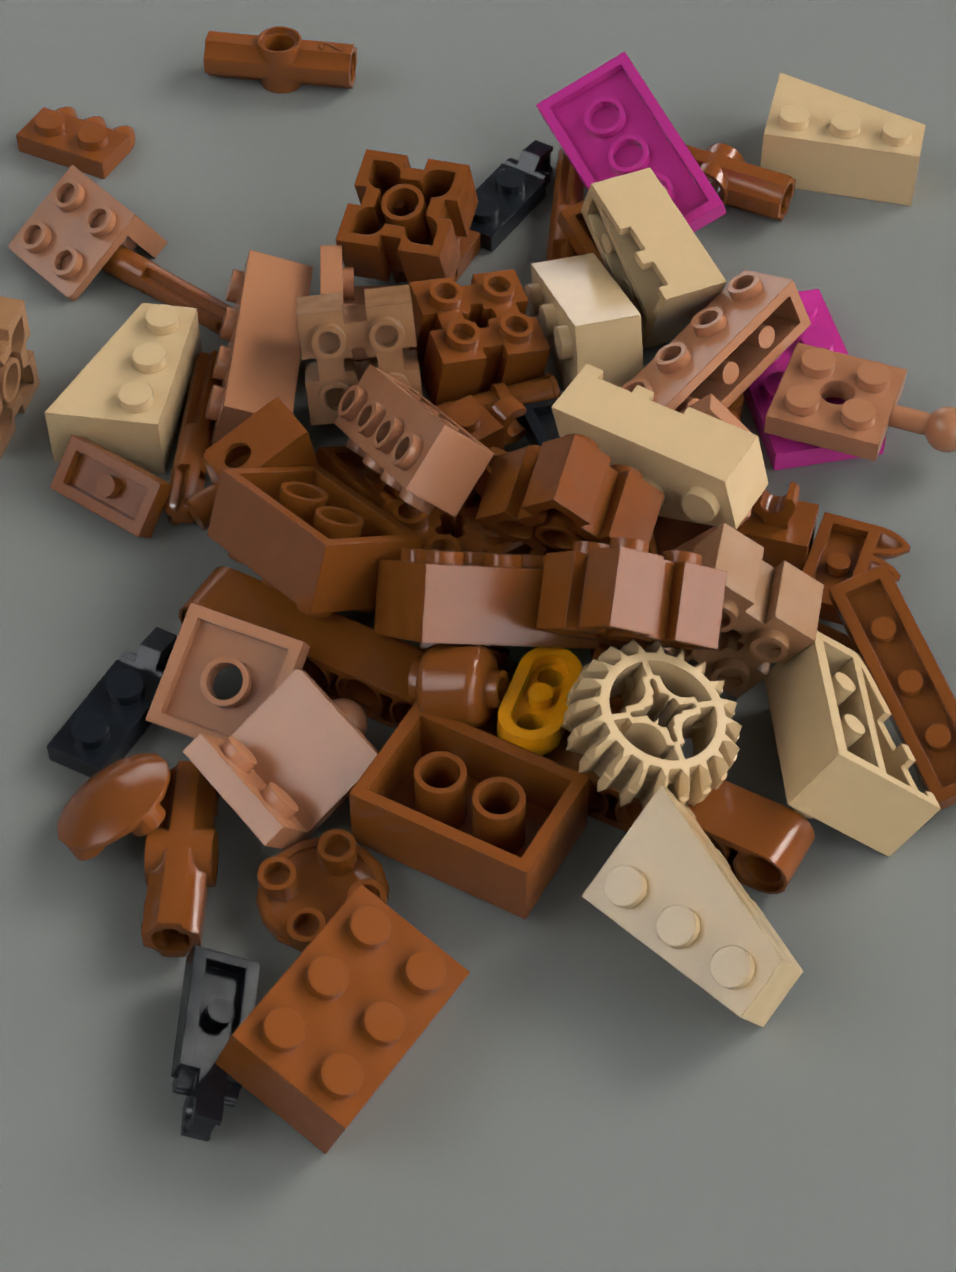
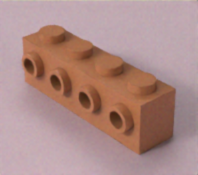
(261, 340)
(727, 343)
(411, 443)

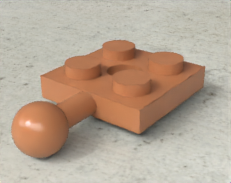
(869, 409)
(204, 648)

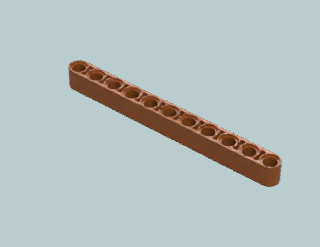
(351, 662)

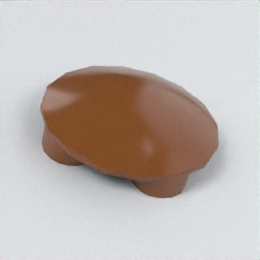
(115, 803)
(311, 882)

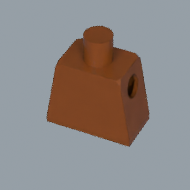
(263, 440)

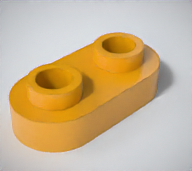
(532, 709)

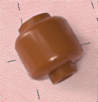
(457, 683)

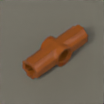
(280, 59)
(743, 183)
(181, 864)

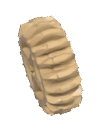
(661, 708)

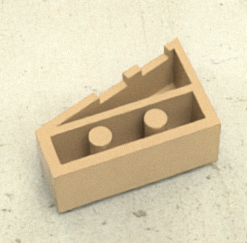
(841, 144)
(651, 253)
(586, 318)
(132, 389)
(699, 462)
(838, 752)
(692, 911)

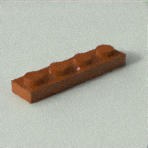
(904, 673)

